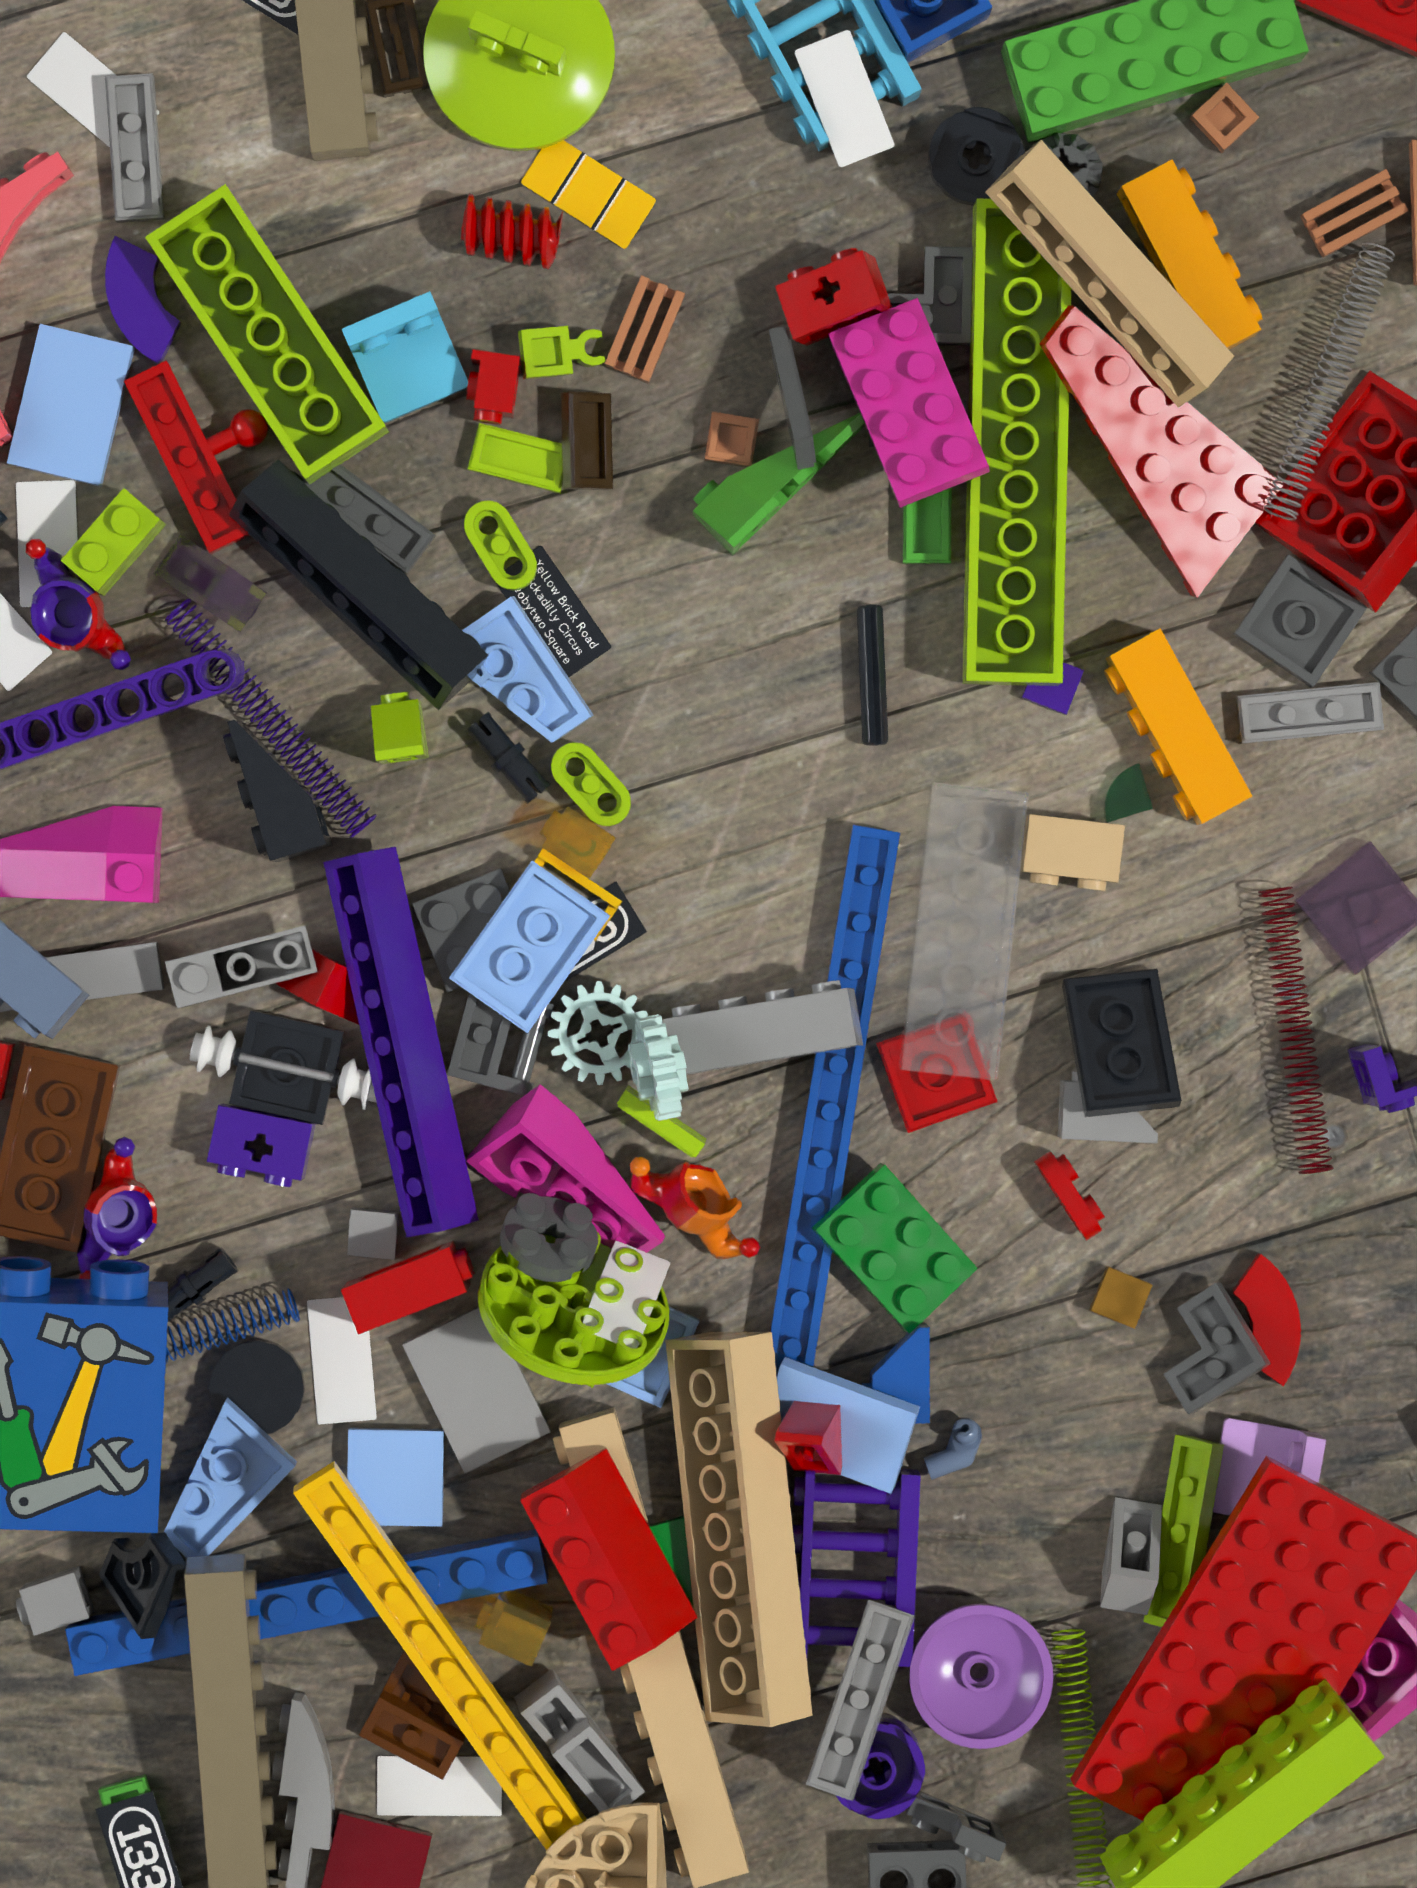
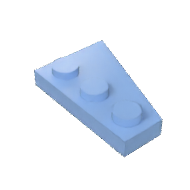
(525, 672)
(227, 1483)

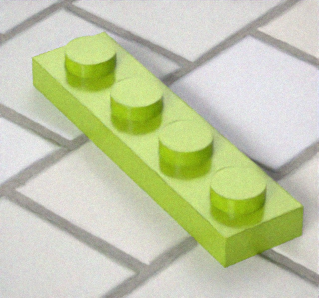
(1185, 1520)

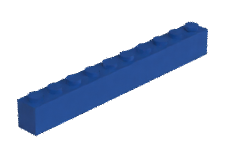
(319, 1600)

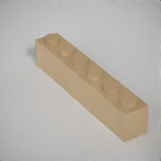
(1110, 274)

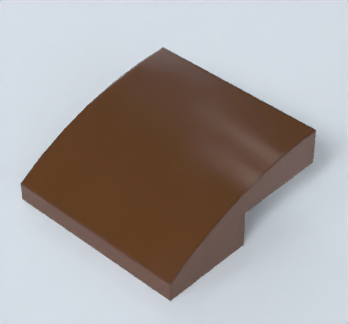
(413, 1721)

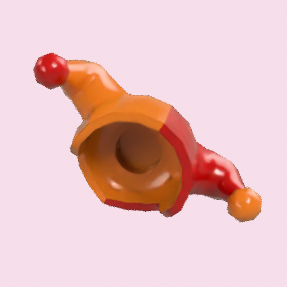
(694, 1203)

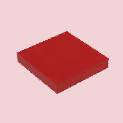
(930, 1096)

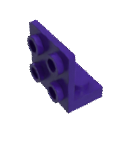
(1375, 1076)

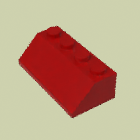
(608, 1558)

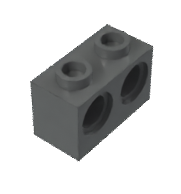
(916, 1862)

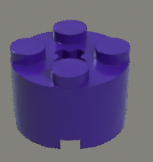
(902, 1775)

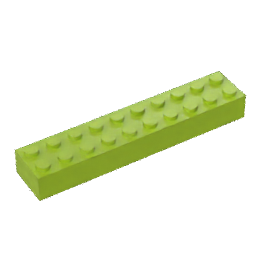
(1022, 426)

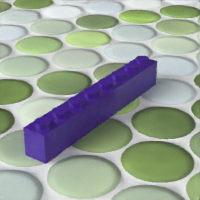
(401, 1041)

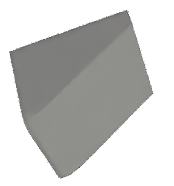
(373, 1233)

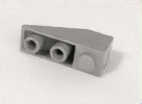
(241, 967)

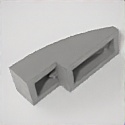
(578, 1743)

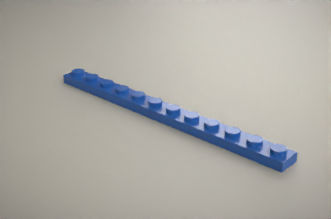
(832, 1098)

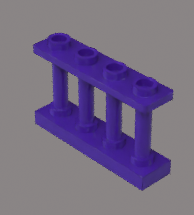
(898, 1543)

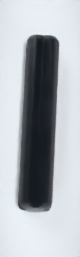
(872, 675)

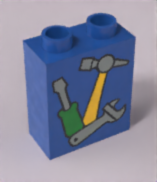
(81, 1397)

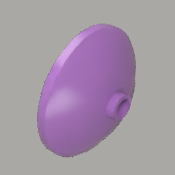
(989, 1708)

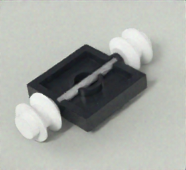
(284, 1067)

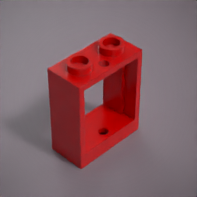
(408, 1286)

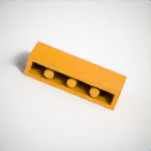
(1185, 251)
(1177, 727)

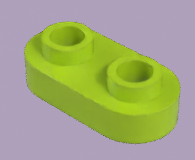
(501, 545)
(591, 784)

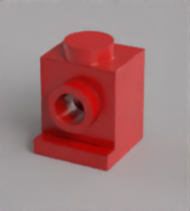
(493, 386)

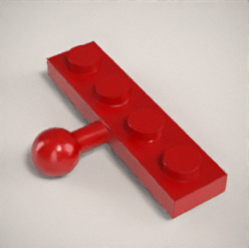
(191, 455)

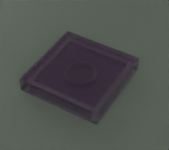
(1360, 907)

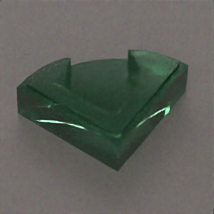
(1127, 795)

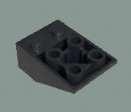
(285, 809)

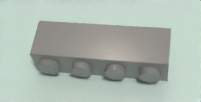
(766, 1030)

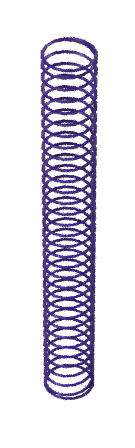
(183, 605)

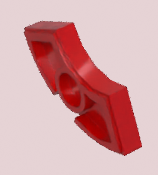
(1272, 1316)

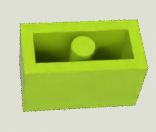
(113, 542)

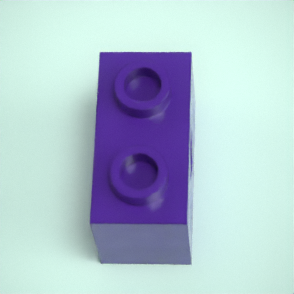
(239, 1125)

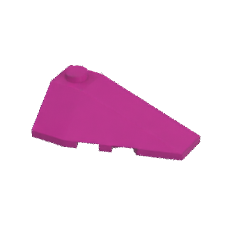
(87, 857)

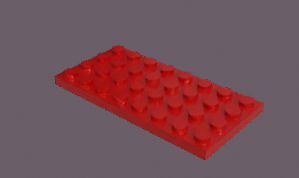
(1271, 1610)

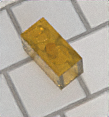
(513, 1625)

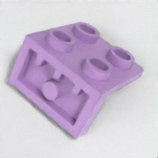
(1247, 1446)

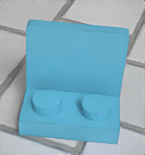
(406, 357)

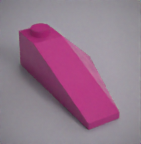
(550, 1153)
(1386, 1679)

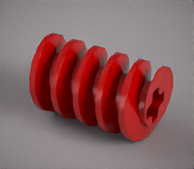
(510, 232)

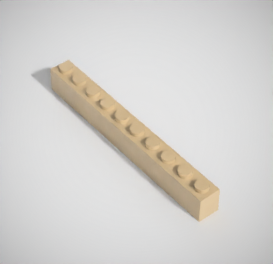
(669, 1706)

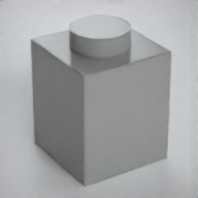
(54, 1601)

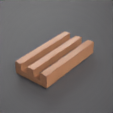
(1389, 194)
(660, 291)

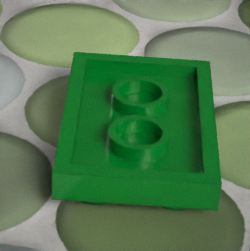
(894, 1248)

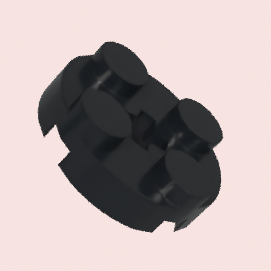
(963, 132)

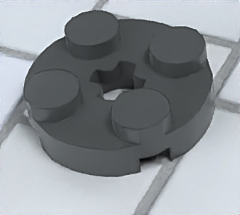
(567, 1222)

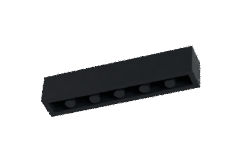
(358, 584)

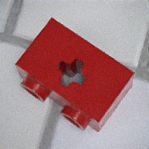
(805, 292)

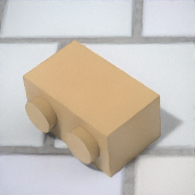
(1072, 850)

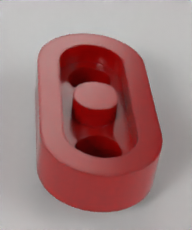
(1082, 1211)

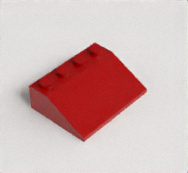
(1361, 498)

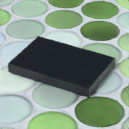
(1121, 1043)

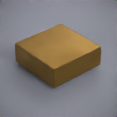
(1120, 1297)

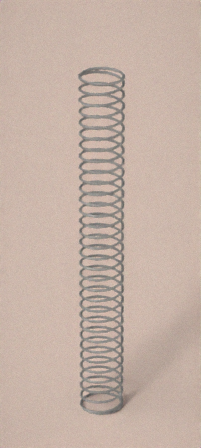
(1374, 254)

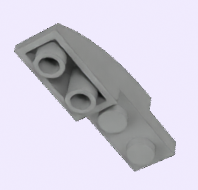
(305, 1774)

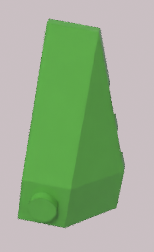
(755, 494)

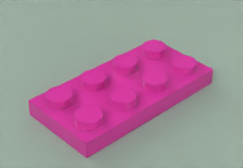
(909, 402)

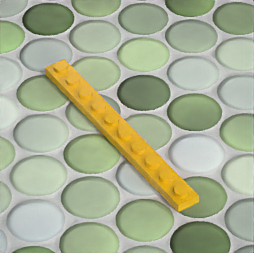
(438, 1653)

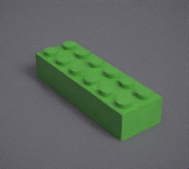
(1144, 58)

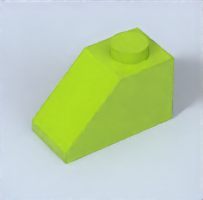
(398, 729)

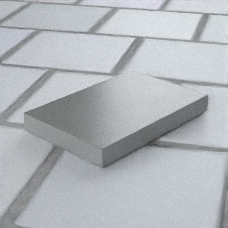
(475, 1390)

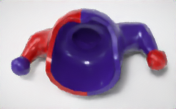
(70, 611)
(118, 1211)

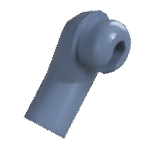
(960, 1450)

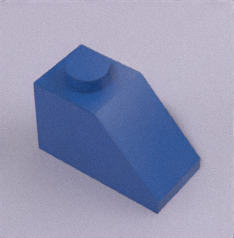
(906, 1371)

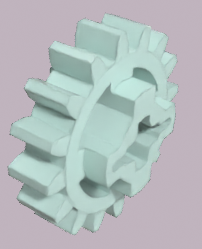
(591, 1012)
(658, 1067)

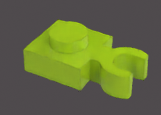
(551, 352)

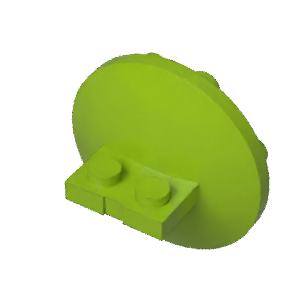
(519, 68)
(543, 1320)

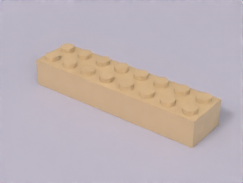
(738, 1528)

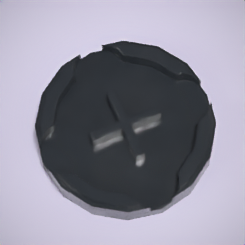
(260, 1381)

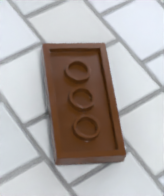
(53, 1146)

